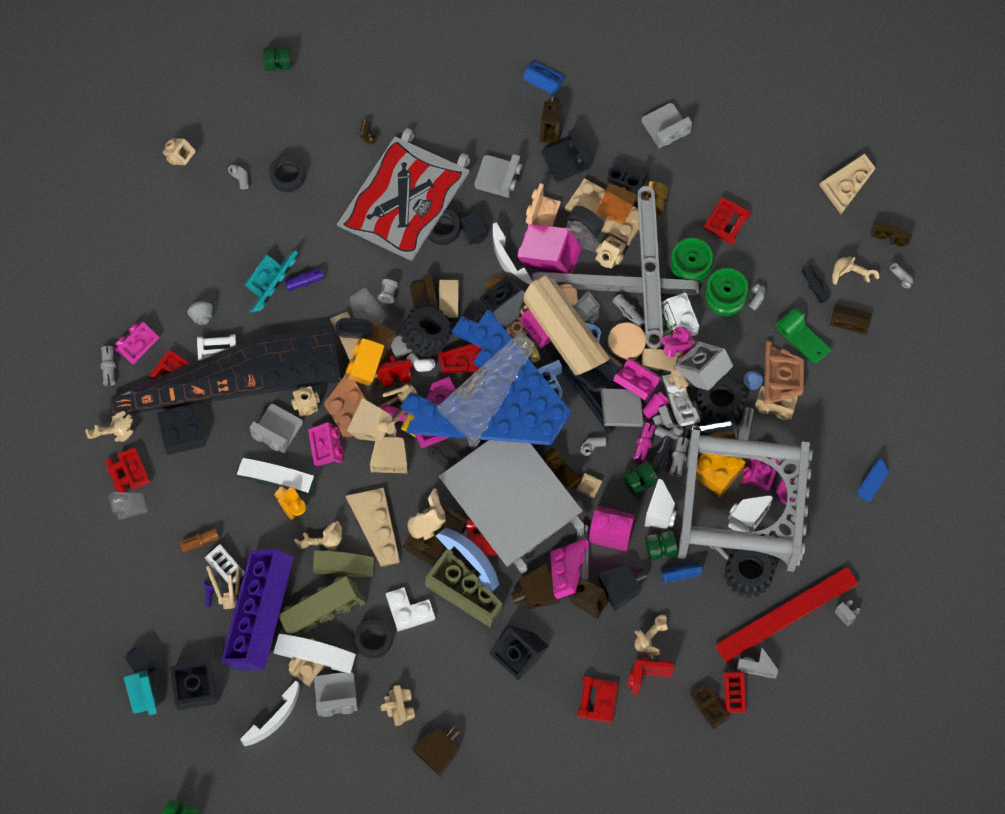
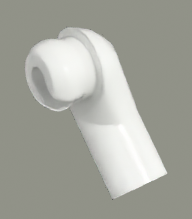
(421, 365)

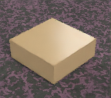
(589, 486)

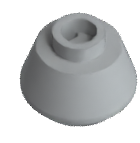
(200, 312)

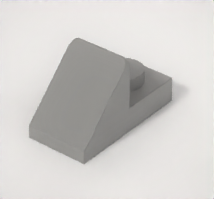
(763, 667)

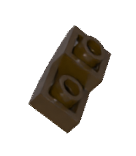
(897, 235)

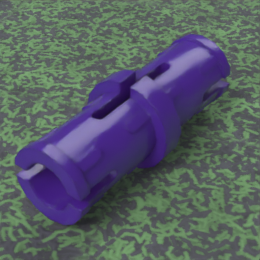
(304, 279)

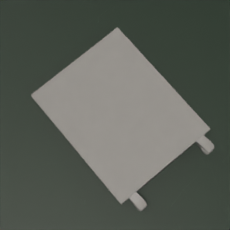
(511, 498)

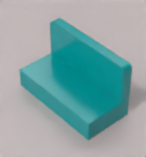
(140, 693)

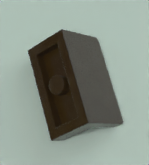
(423, 292)
(850, 319)

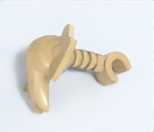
(846, 264)
(119, 426)
(330, 540)
(643, 642)

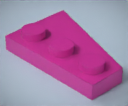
(566, 566)

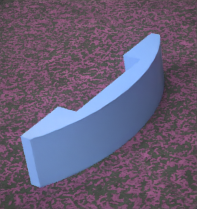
(473, 554)

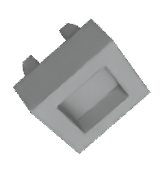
(666, 418)
(845, 613)

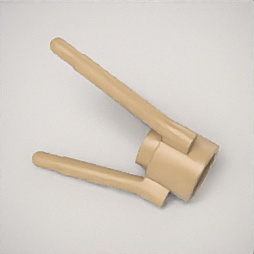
(402, 394)
(230, 598)

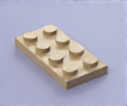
(590, 196)

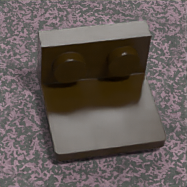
(561, 470)

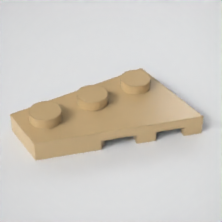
(847, 182)

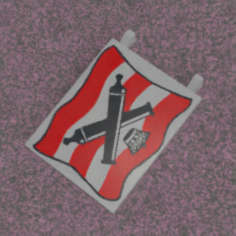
(404, 197)

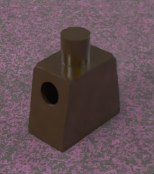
(551, 115)
(536, 589)
(589, 598)
(438, 749)

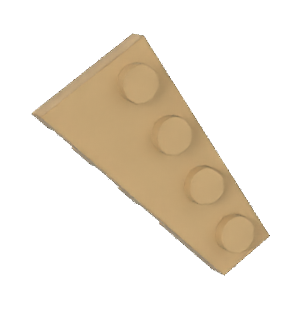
(374, 518)

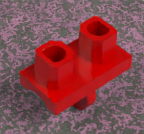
(394, 369)

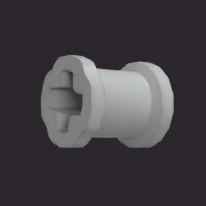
(388, 291)

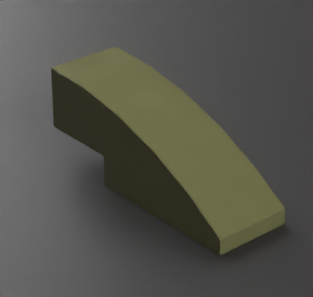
(343, 564)

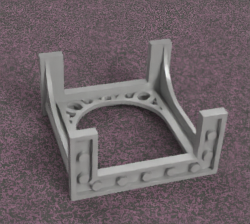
(787, 548)

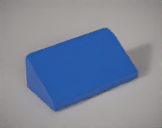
(543, 77)
(873, 481)
(681, 572)

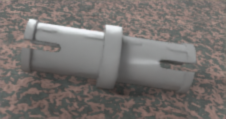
(628, 310)
(108, 365)
(679, 457)

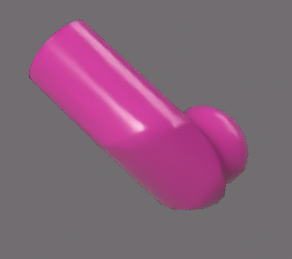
(782, 492)

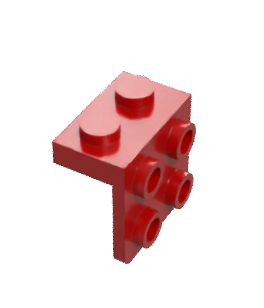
(645, 667)

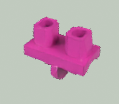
(678, 341)

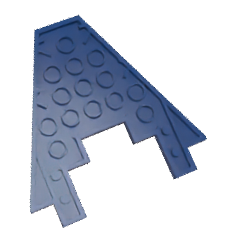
(527, 414)

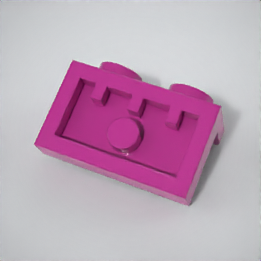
(136, 342)
(637, 379)
(325, 444)
(759, 474)

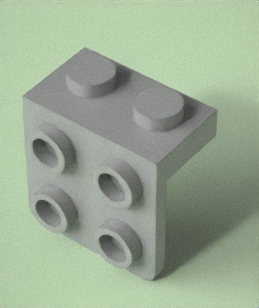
(666, 125)
(498, 175)
(276, 428)
(335, 694)

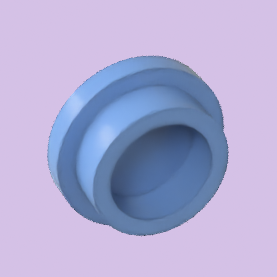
(753, 380)

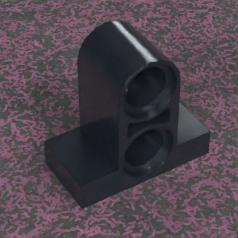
(626, 177)

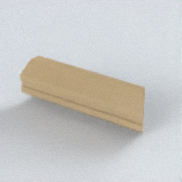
(564, 325)

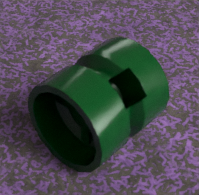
(277, 58)
(643, 472)
(661, 545)

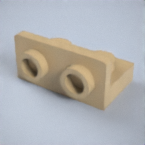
(782, 409)
(305, 670)

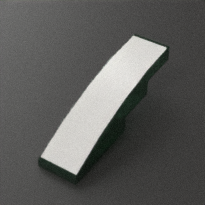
(276, 475)

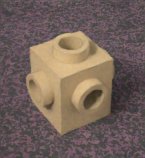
(178, 151)
(610, 252)
(305, 401)

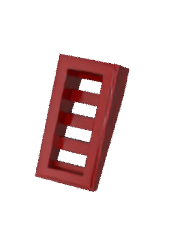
(726, 676)

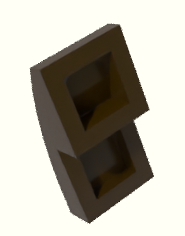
(709, 705)

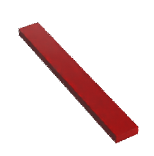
(786, 614)

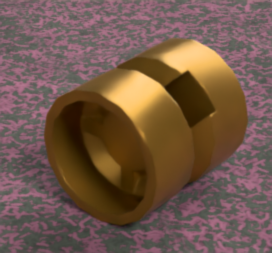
(660, 195)

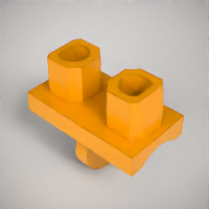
(290, 502)

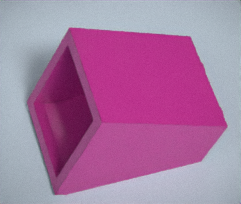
(549, 249)
(611, 528)

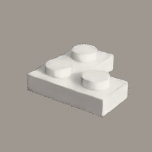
(408, 615)

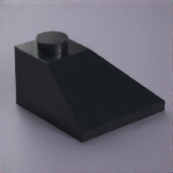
(504, 301)
(717, 426)
(518, 651)

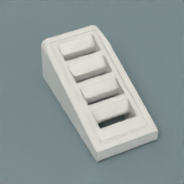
(219, 549)

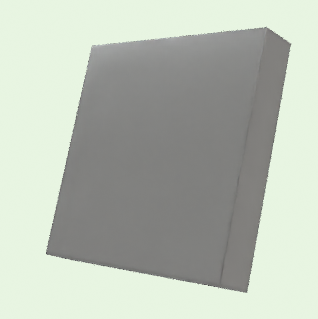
(621, 408)

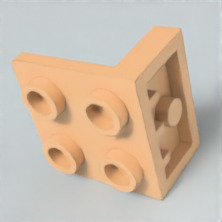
(543, 209)

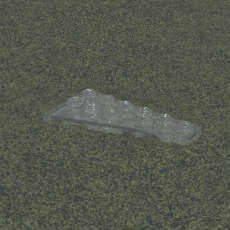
(482, 394)

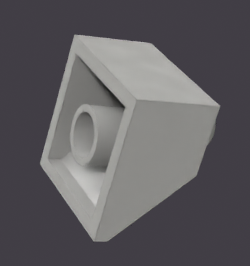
(704, 365)

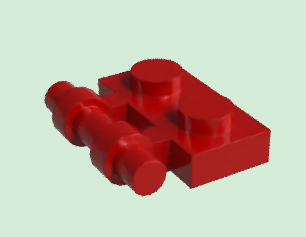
(133, 469)

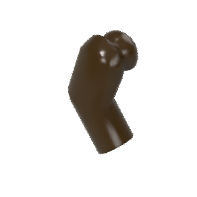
(365, 133)

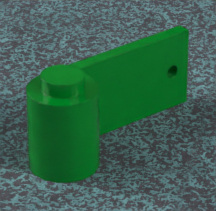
(793, 328)

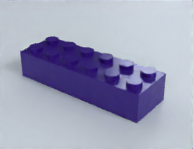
(257, 610)

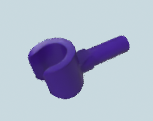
(209, 589)

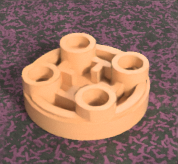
(626, 341)

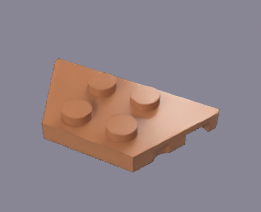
(782, 374)
(343, 404)

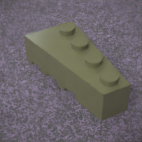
(463, 589)
(321, 606)

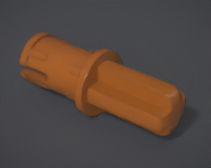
(199, 540)

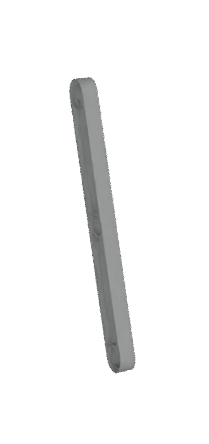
(650, 279)
(619, 283)

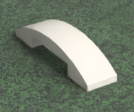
(521, 276)
(680, 403)
(314, 652)
(255, 734)

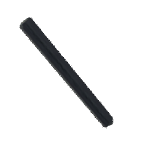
(581, 388)

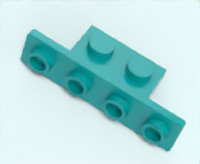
(265, 278)

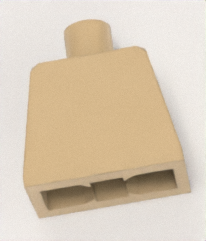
(370, 422)
(389, 455)

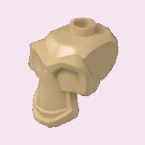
(431, 520)

